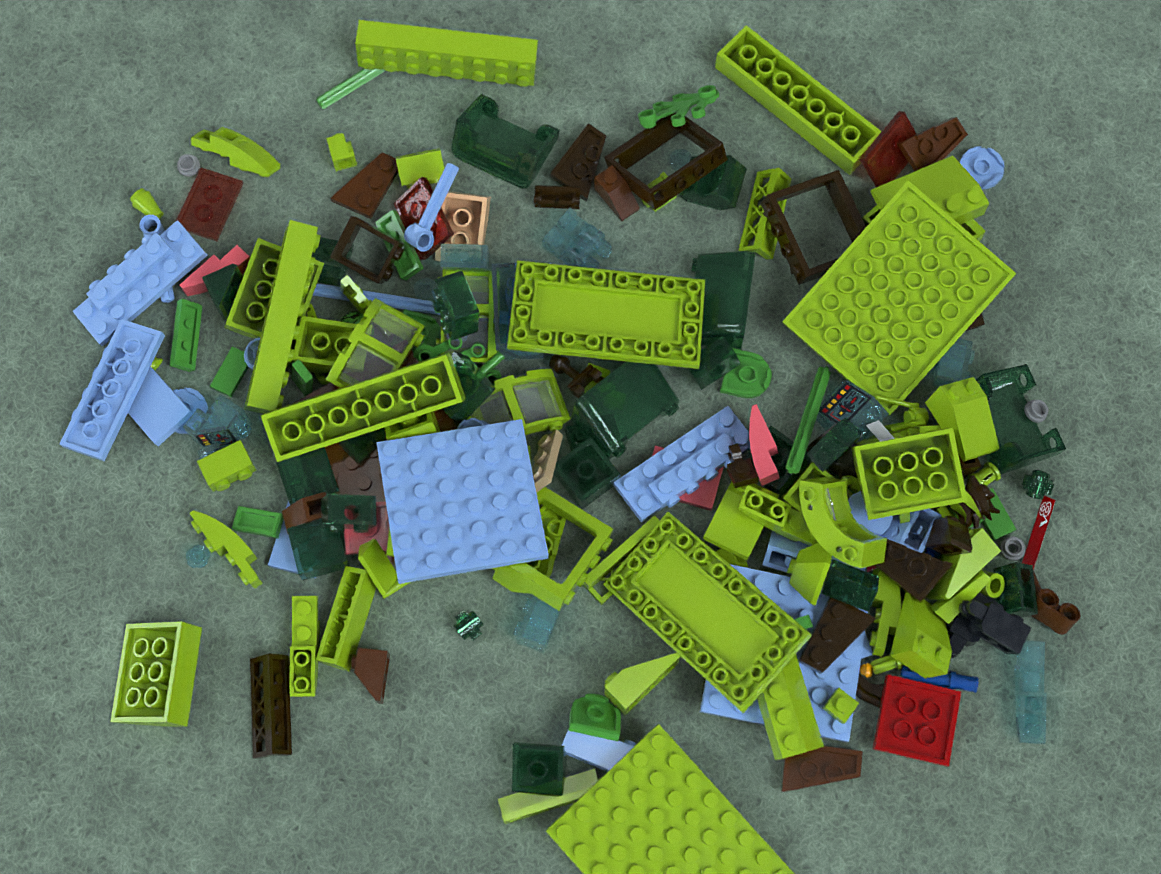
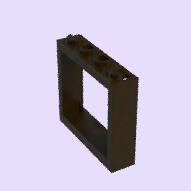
(652, 139)
(781, 230)

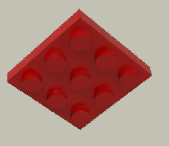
(917, 720)

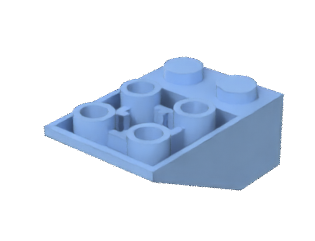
(912, 533)

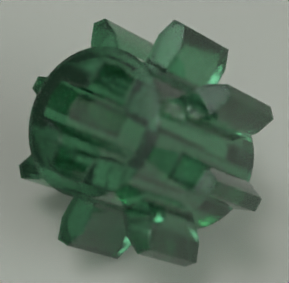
(1038, 484)
(468, 625)

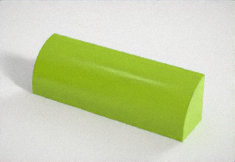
(347, 619)

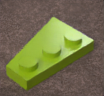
(354, 294)

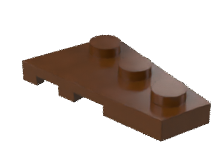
(933, 143)

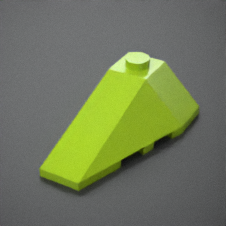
(553, 529)

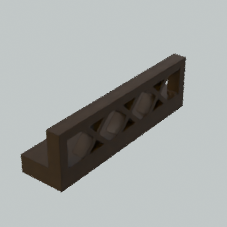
(274, 705)

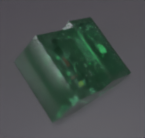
(719, 187)

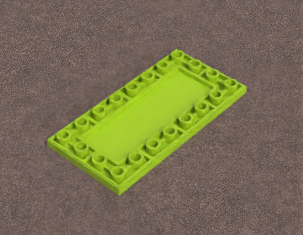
(607, 314)
(707, 611)

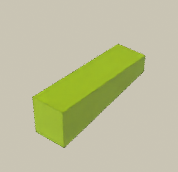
(950, 608)

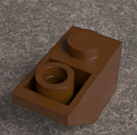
(303, 511)

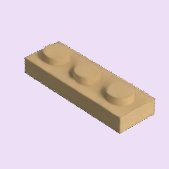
(546, 459)

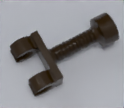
(561, 364)

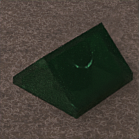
(223, 288)
(538, 768)

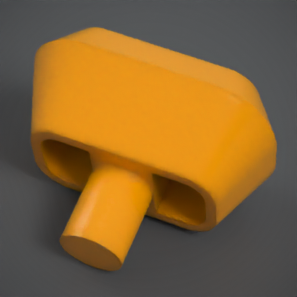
(866, 670)

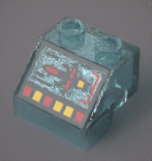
(850, 402)
(221, 424)

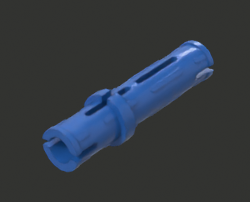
(949, 680)

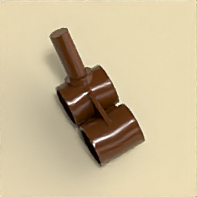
(1055, 616)

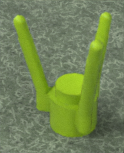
(913, 417)

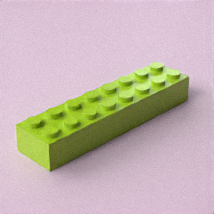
(446, 53)
(796, 99)
(281, 317)
(363, 407)

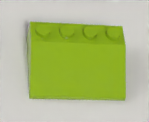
(946, 185)
(255, 289)
(909, 473)
(156, 674)

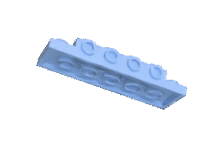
(138, 280)
(112, 390)
(682, 465)

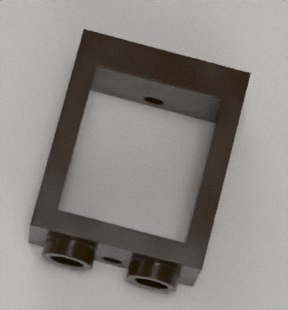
(346, 241)

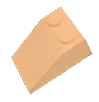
(467, 217)

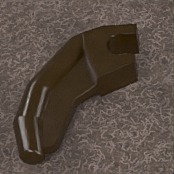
(869, 692)

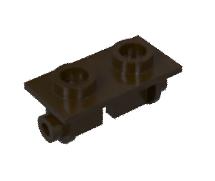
(557, 197)

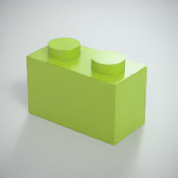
(420, 164)
(227, 466)

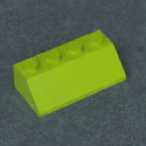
(789, 713)

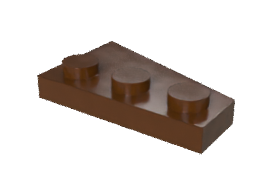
(368, 187)
(820, 767)

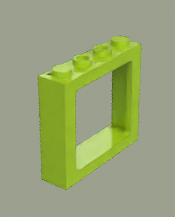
(541, 585)

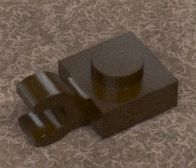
(740, 471)

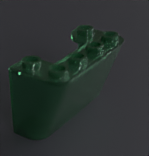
(1016, 434)

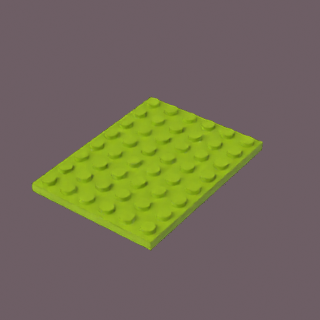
(899, 297)
(660, 818)

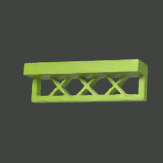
(764, 242)
(616, 559)
(528, 804)

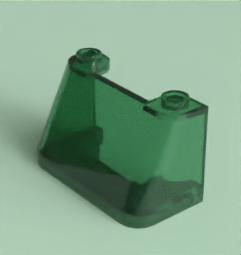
(499, 145)
(726, 294)
(623, 406)

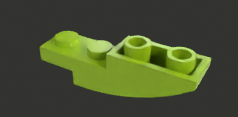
(242, 151)
(775, 515)
(223, 540)
(887, 617)
(304, 646)

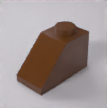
(616, 193)
(372, 670)

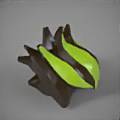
(977, 505)

